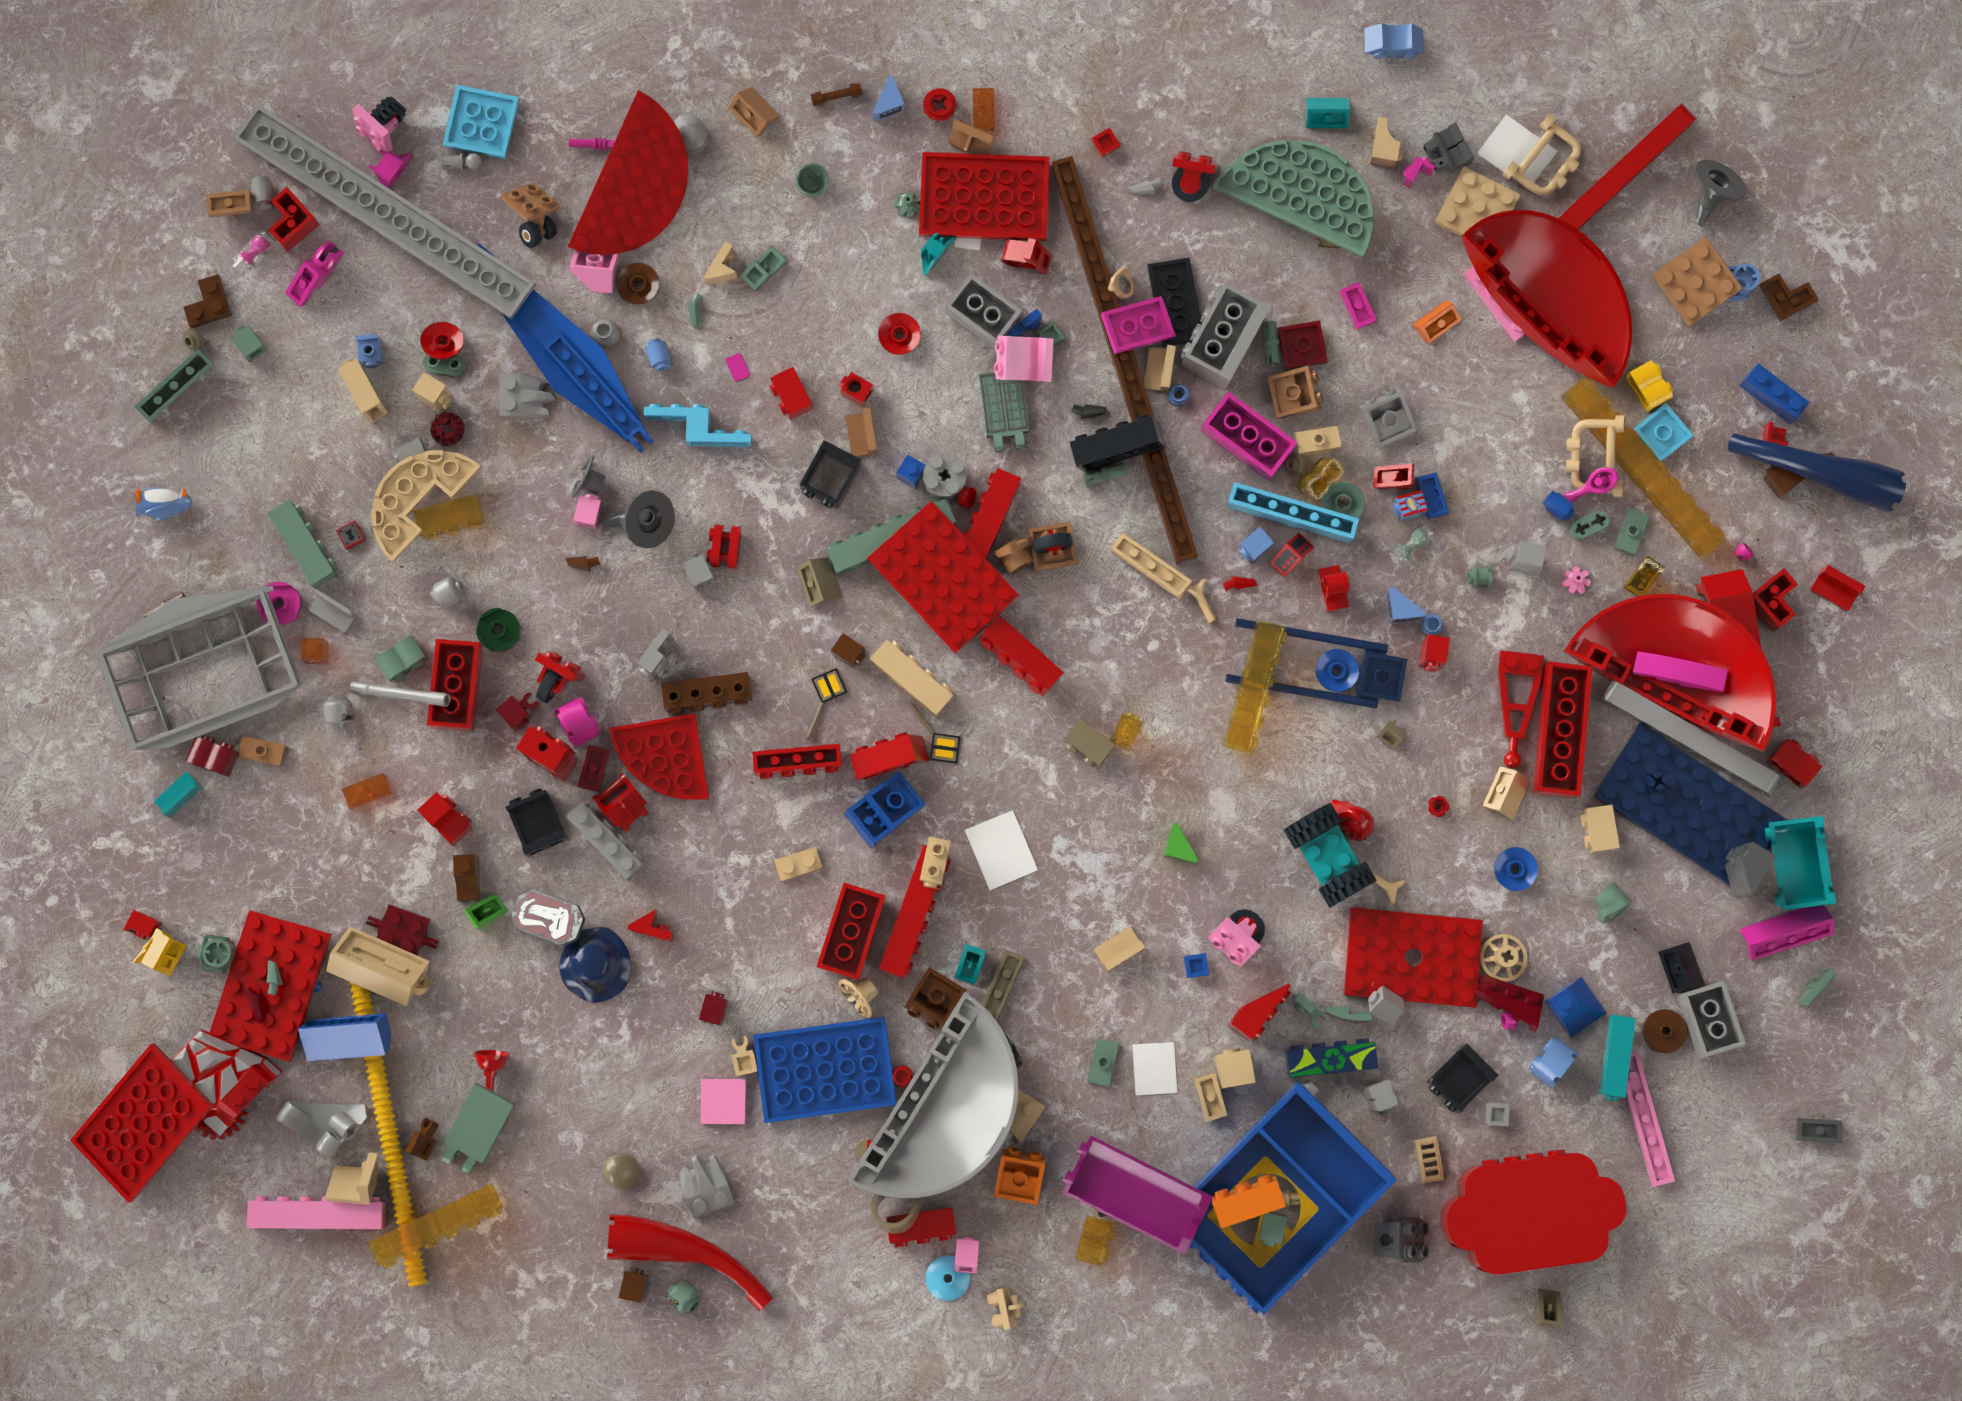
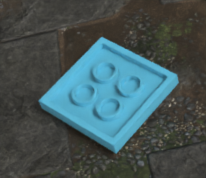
(481, 122)

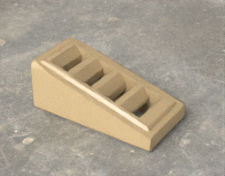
(1435, 1149)

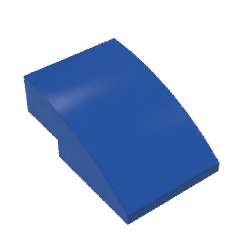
(884, 809)

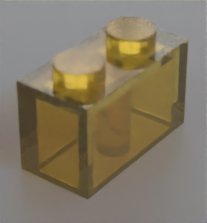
(1126, 731)

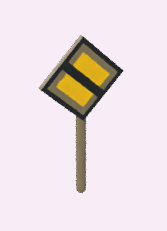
(828, 686)
(943, 746)

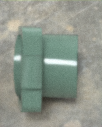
(1611, 902)
(216, 953)

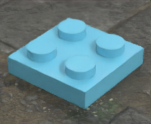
(1663, 432)

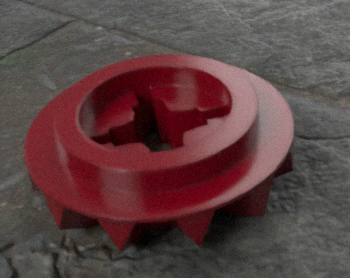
(449, 438)

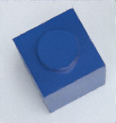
(910, 471)

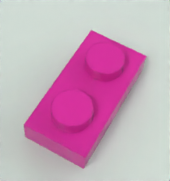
(1358, 306)

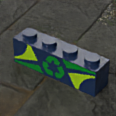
(1331, 1059)

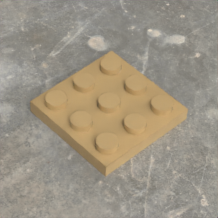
(1473, 200)

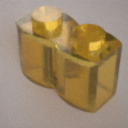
(1318, 481)
(1094, 1240)

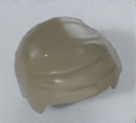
(621, 1171)

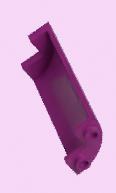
(1136, 1194)

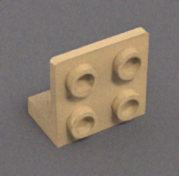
(354, 1183)

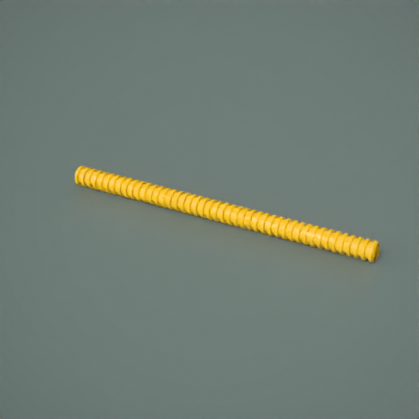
(389, 1139)

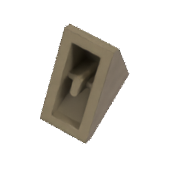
(1548, 1309)

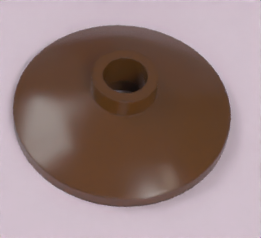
(634, 274)

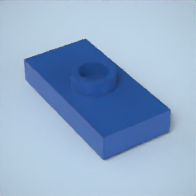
(1433, 495)

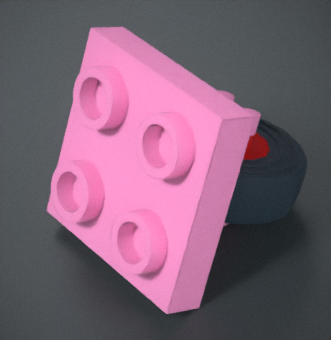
(1239, 935)

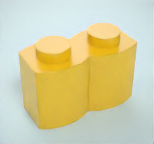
(1649, 385)

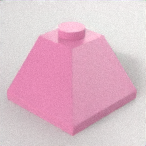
(595, 270)

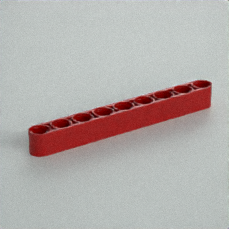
(1628, 167)

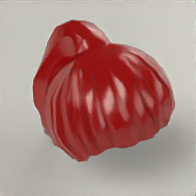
(1356, 821)

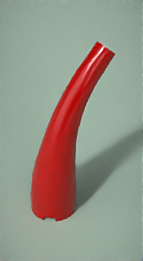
(653, 1240)

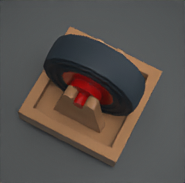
(1053, 546)

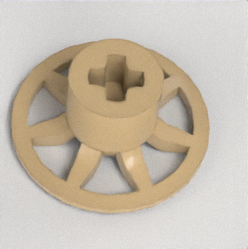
(1504, 957)
(862, 993)

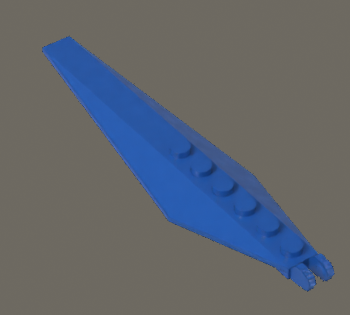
(576, 366)

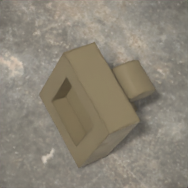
(1392, 735)

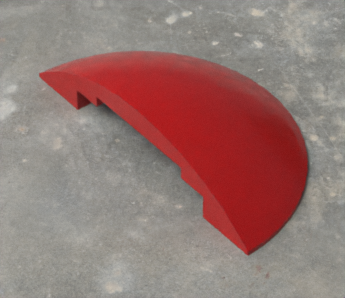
(1555, 289)
(1691, 632)

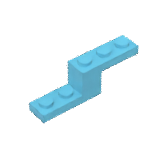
(698, 426)

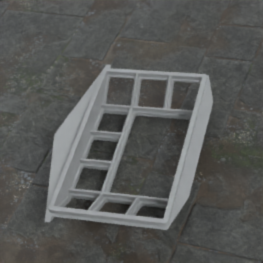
(179, 616)

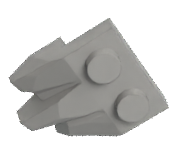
(523, 396)
(705, 1186)

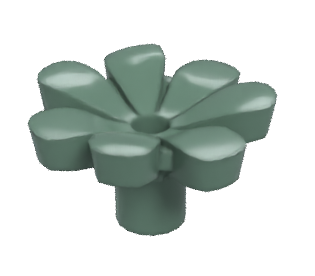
(907, 204)

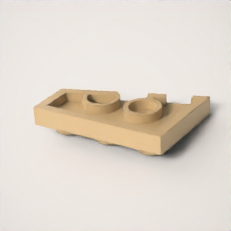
(1025, 1115)

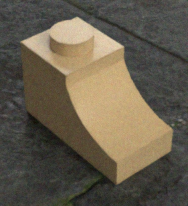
(1385, 148)

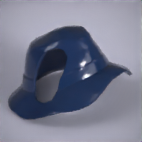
(599, 961)

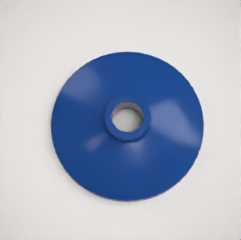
(1344, 662)
(1523, 861)

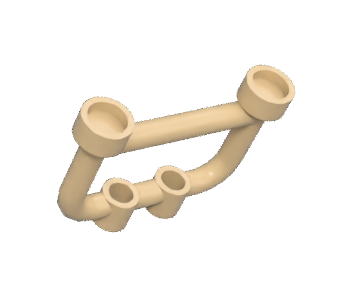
(1559, 179)
(1574, 444)

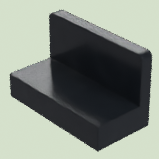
(1681, 967)

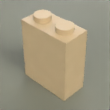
(362, 390)

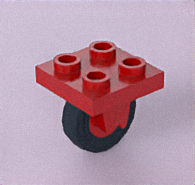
(1191, 179)
(555, 675)

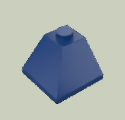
(1575, 1007)

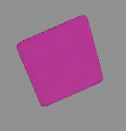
(737, 367)

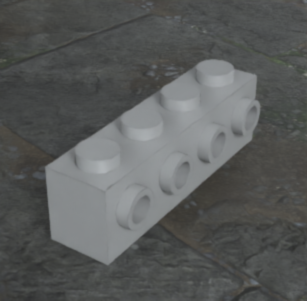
(609, 845)

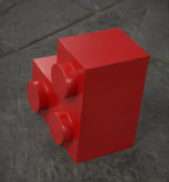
(296, 220)
(1769, 600)
(442, 815)

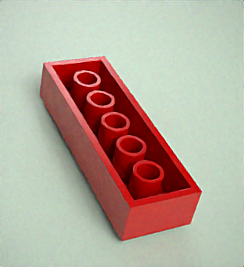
(1562, 730)

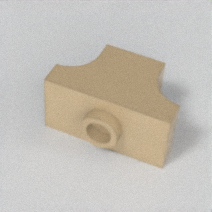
(1318, 441)

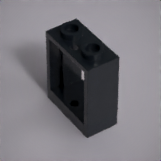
(840, 455)

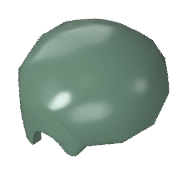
(812, 179)

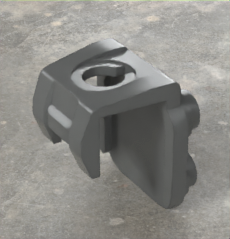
(1408, 1239)

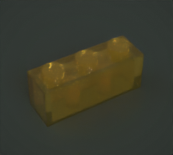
(450, 517)

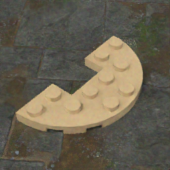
(407, 487)

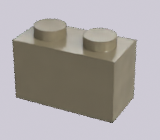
(1088, 743)

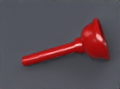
(491, 1062)

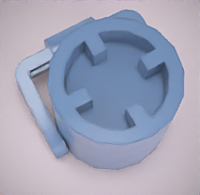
(1749, 279)

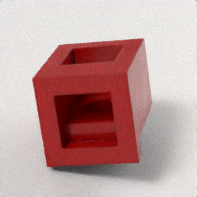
(142, 924)

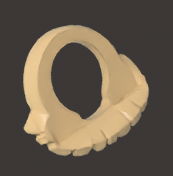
(1114, 283)

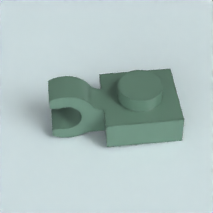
(1304, 1006)

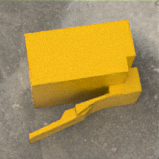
(161, 952)

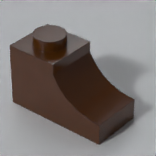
(467, 877)

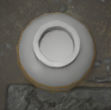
(606, 333)

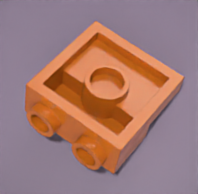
(1020, 1175)

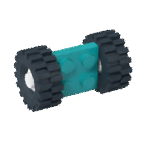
(1329, 855)

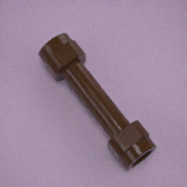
(854, 91)

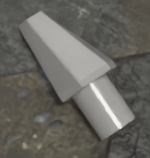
(1145, 187)

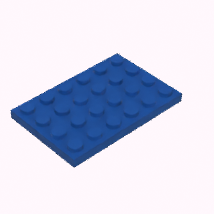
(824, 1070)

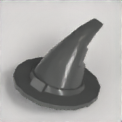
(1717, 184)
(646, 519)

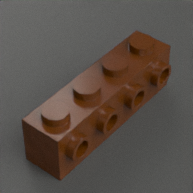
(706, 692)

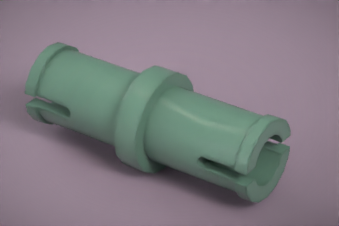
(1271, 343)
(1105, 474)

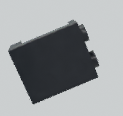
(536, 822)
(1461, 1078)

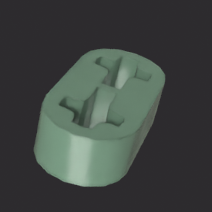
(1587, 520)

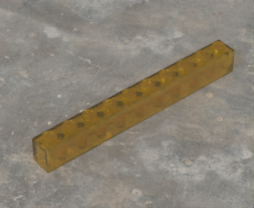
(1647, 472)

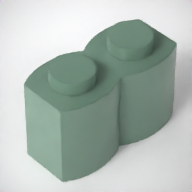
(401, 659)

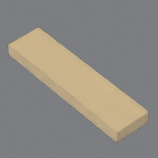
(1151, 566)

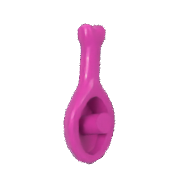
(1599, 482)

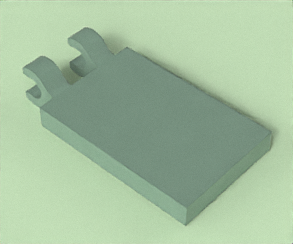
(477, 1126)

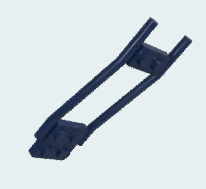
(1379, 674)

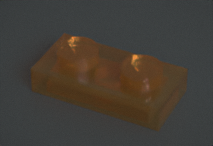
(983, 108)
(366, 791)

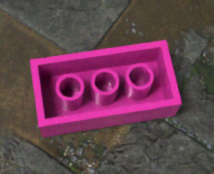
(1248, 436)

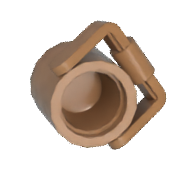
(1015, 555)

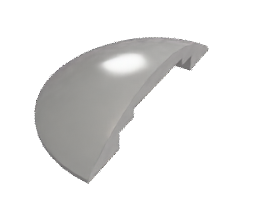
(949, 1113)

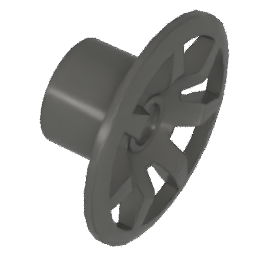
(590, 480)

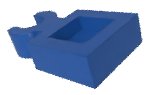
(1030, 322)

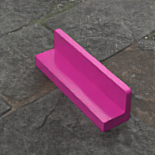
(1787, 931)

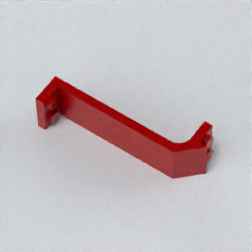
(1734, 596)

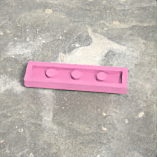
(1511, 328)

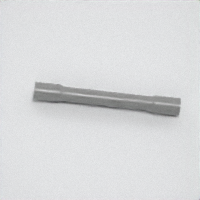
(431, 698)

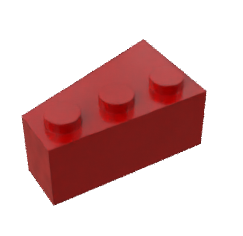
(888, 756)

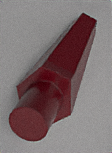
(255, 1004)

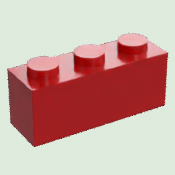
(927, 1225)

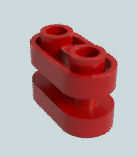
(715, 554)

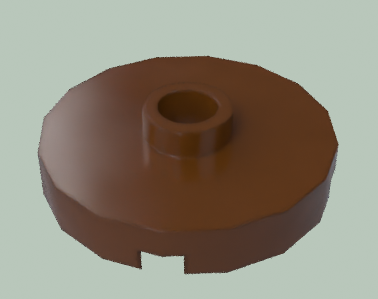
(1653, 1033)

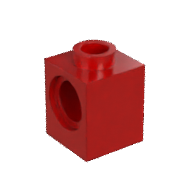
(859, 397)

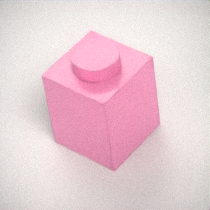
(588, 511)
(966, 1255)

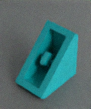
(970, 964)

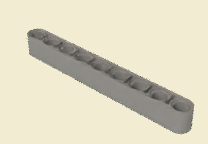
(1690, 738)

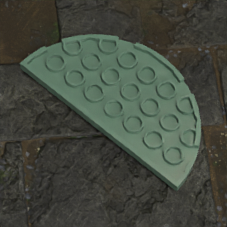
(1306, 189)

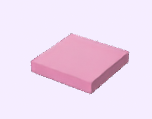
(723, 1101)

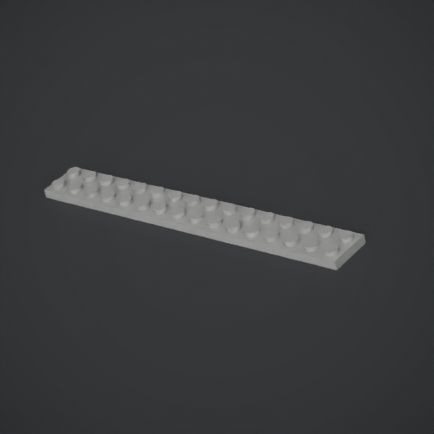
(384, 211)

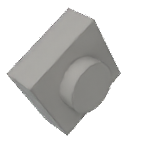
(1497, 1114)

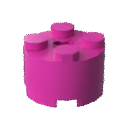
(576, 722)

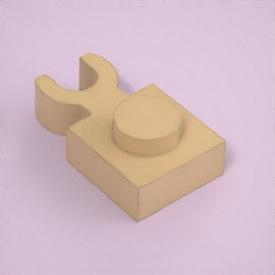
(744, 1060)

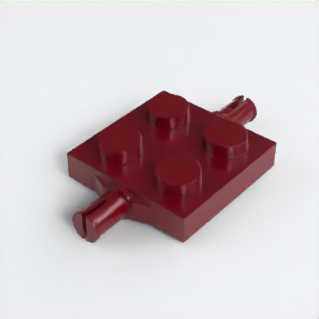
(403, 929)

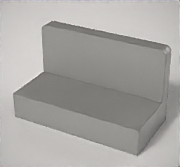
(333, 612)

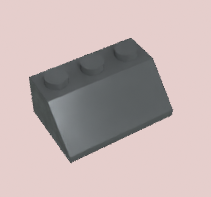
(1747, 868)

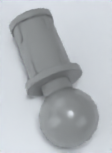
(472, 161)

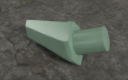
(695, 310)
(273, 977)

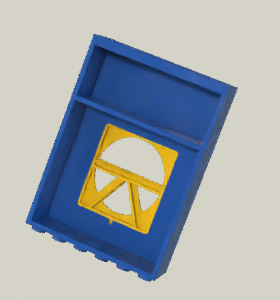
(1333, 1180)

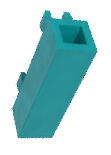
(1617, 1057)

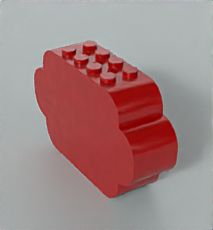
(1533, 1212)

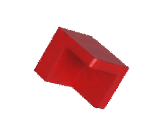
(1774, 434)

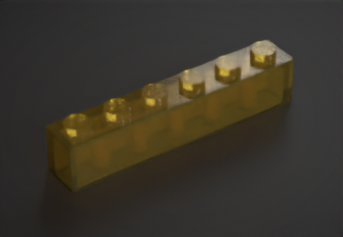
(1254, 686)
(435, 1225)

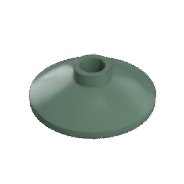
(1354, 505)

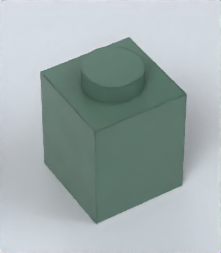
(248, 343)
(1272, 1228)

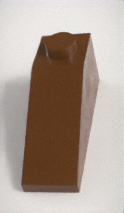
(1782, 480)

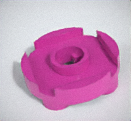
(289, 595)

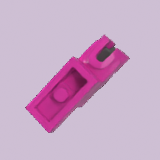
(314, 273)

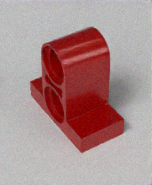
(1027, 255)
(1334, 587)

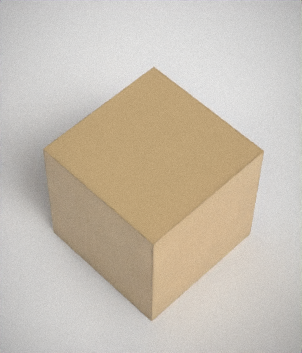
(1234, 1068)

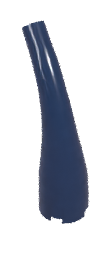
(1853, 478)

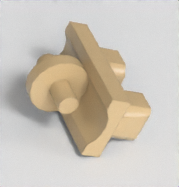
(1008, 1306)

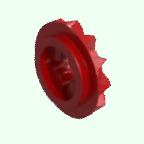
(938, 95)

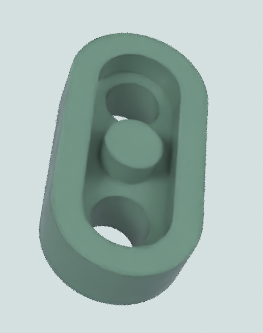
(444, 368)

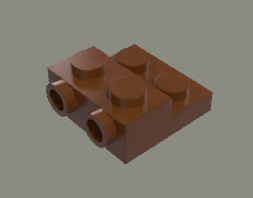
(934, 999)

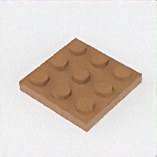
(1697, 281)

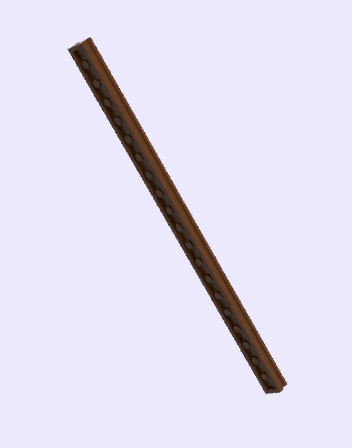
(1125, 362)

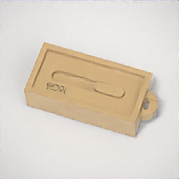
(379, 966)

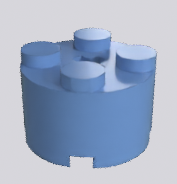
(1554, 1062)

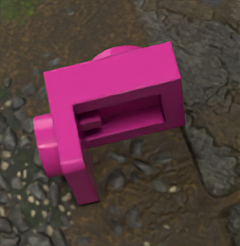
(1422, 164)

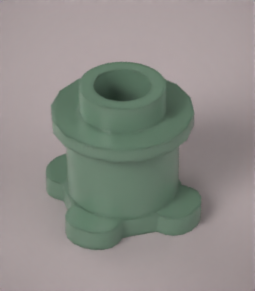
(1480, 576)

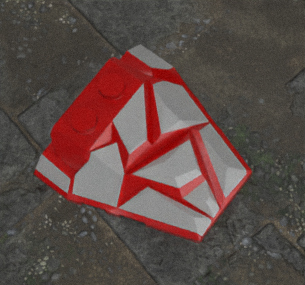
(225, 1075)

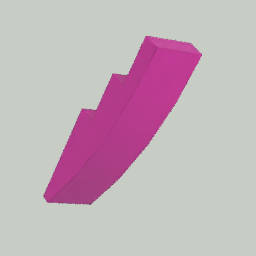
(1680, 671)

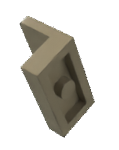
(818, 581)

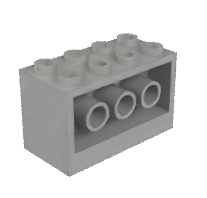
(1237, 335)

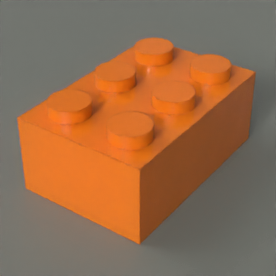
(1248, 1201)

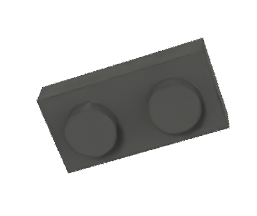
(1818, 1130)

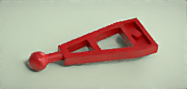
(1522, 665)

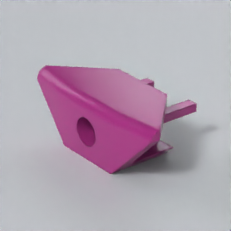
(391, 167)

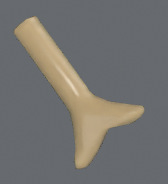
(1197, 591)
(1389, 887)

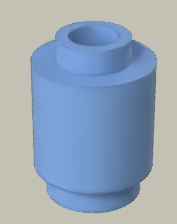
(658, 355)

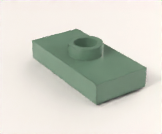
(1631, 531)
(1815, 987)
(1103, 1062)

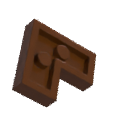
(1787, 302)
(214, 303)

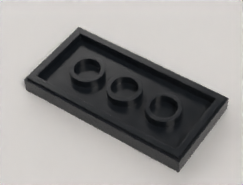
(1176, 285)

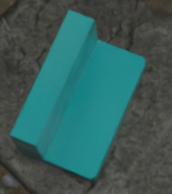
(1327, 113)
(178, 794)

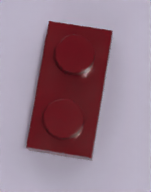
(594, 768)

